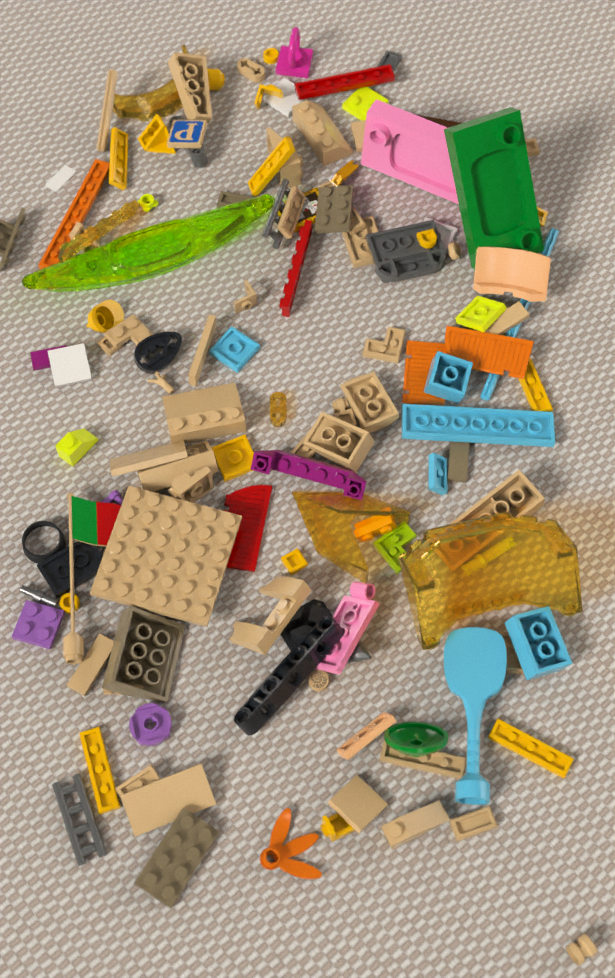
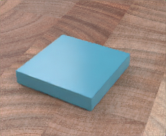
(234, 349)

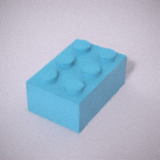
(538, 643)

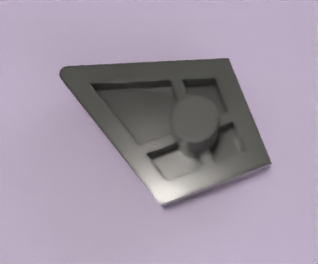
(359, 654)

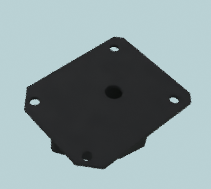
(303, 621)

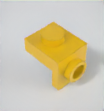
(335, 827)

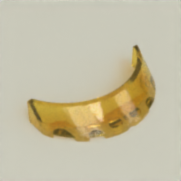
(161, 101)

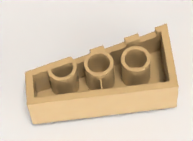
(192, 85)

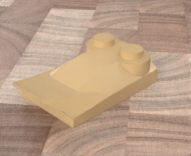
(370, 402)

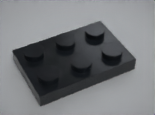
(57, 567)

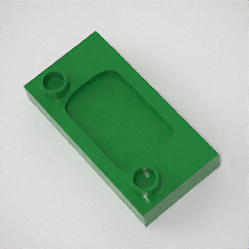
(494, 183)

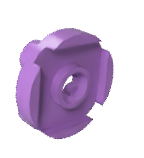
(140, 718)

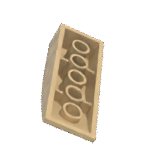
(512, 496)

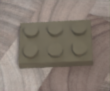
(334, 209)

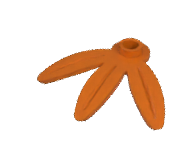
(293, 848)

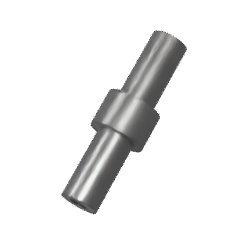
(39, 596)

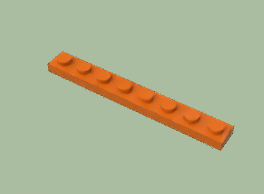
(77, 211)

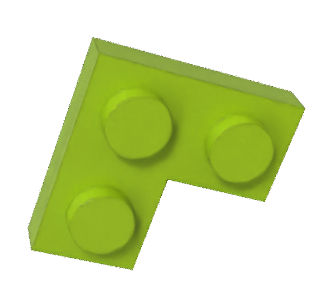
(392, 544)

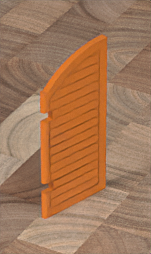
(489, 351)
(417, 371)

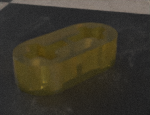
(282, 409)

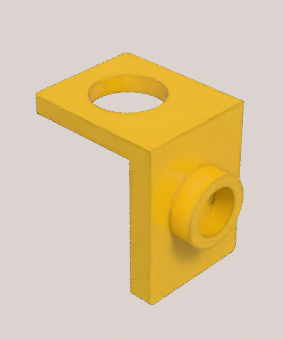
(270, 90)

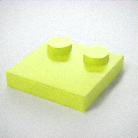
(361, 101)
(480, 313)

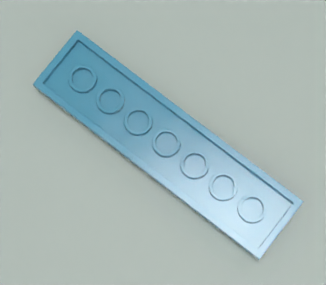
(478, 425)

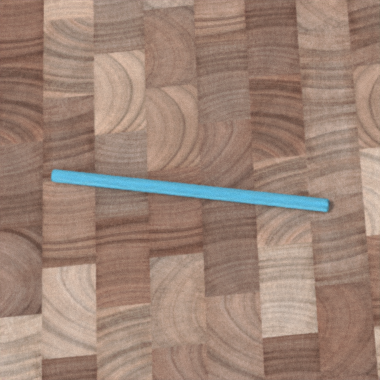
(493, 378)

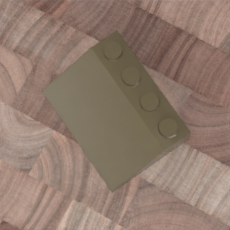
(144, 654)

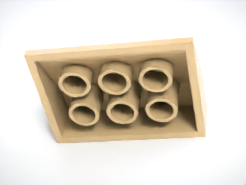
(204, 413)

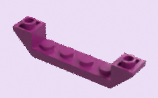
(268, 460)

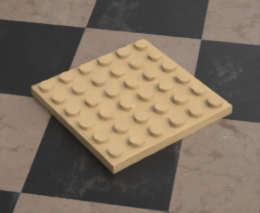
(166, 556)

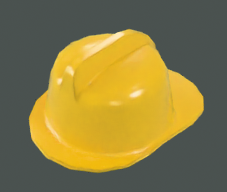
(105, 316)

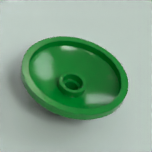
(416, 738)

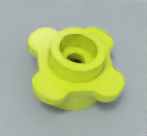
(147, 202)

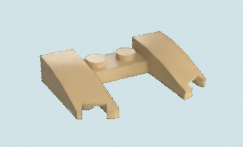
(260, 638)

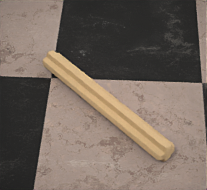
(107, 110)

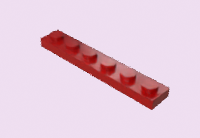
(344, 82)
(294, 273)

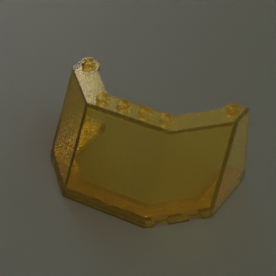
(488, 567)

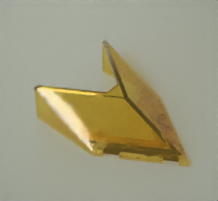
(328, 521)

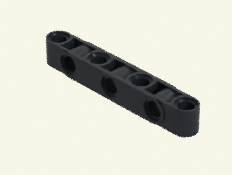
(288, 675)

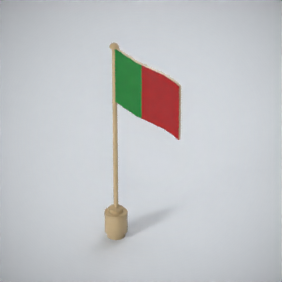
(93, 525)

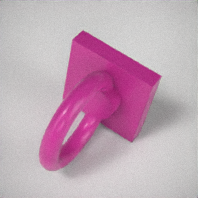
(293, 59)

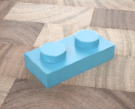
(437, 474)

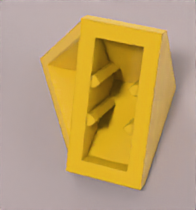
(155, 137)

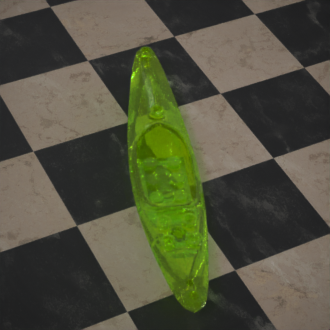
(150, 249)

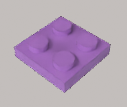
(38, 624)

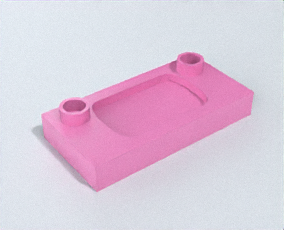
(408, 149)

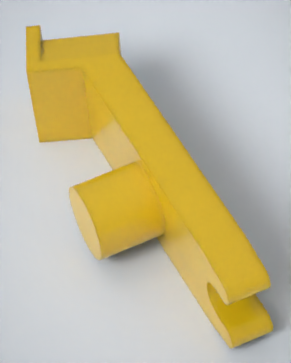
(344, 173)

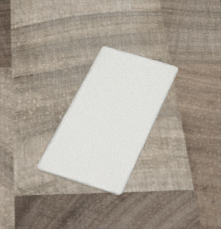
(60, 178)

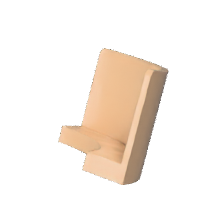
(512, 271)

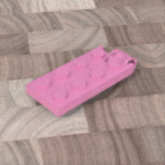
(353, 617)

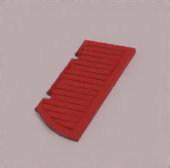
(253, 506)

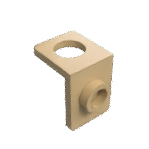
(246, 302)

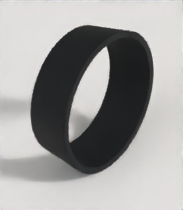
(39, 558)

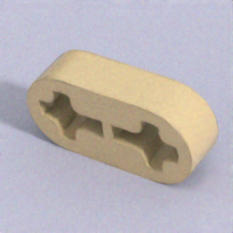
(252, 71)

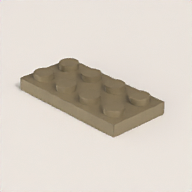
(176, 858)

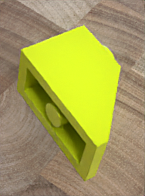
(75, 445)

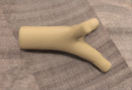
(162, 382)

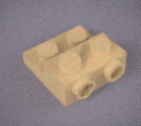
(193, 487)

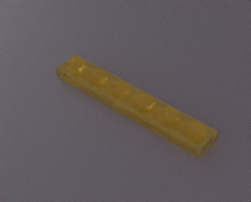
(94, 233)

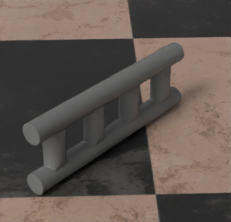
(274, 217)
(91, 825)

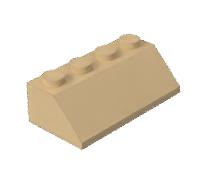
(320, 132)
(162, 475)

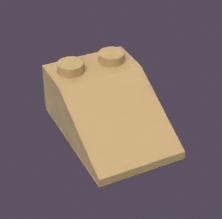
(292, 168)
(339, 441)

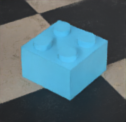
(448, 377)

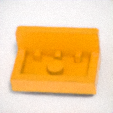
(374, 526)

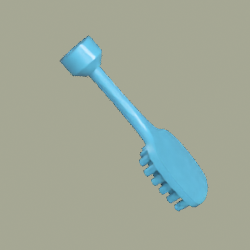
(475, 672)

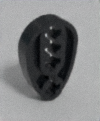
(162, 360)

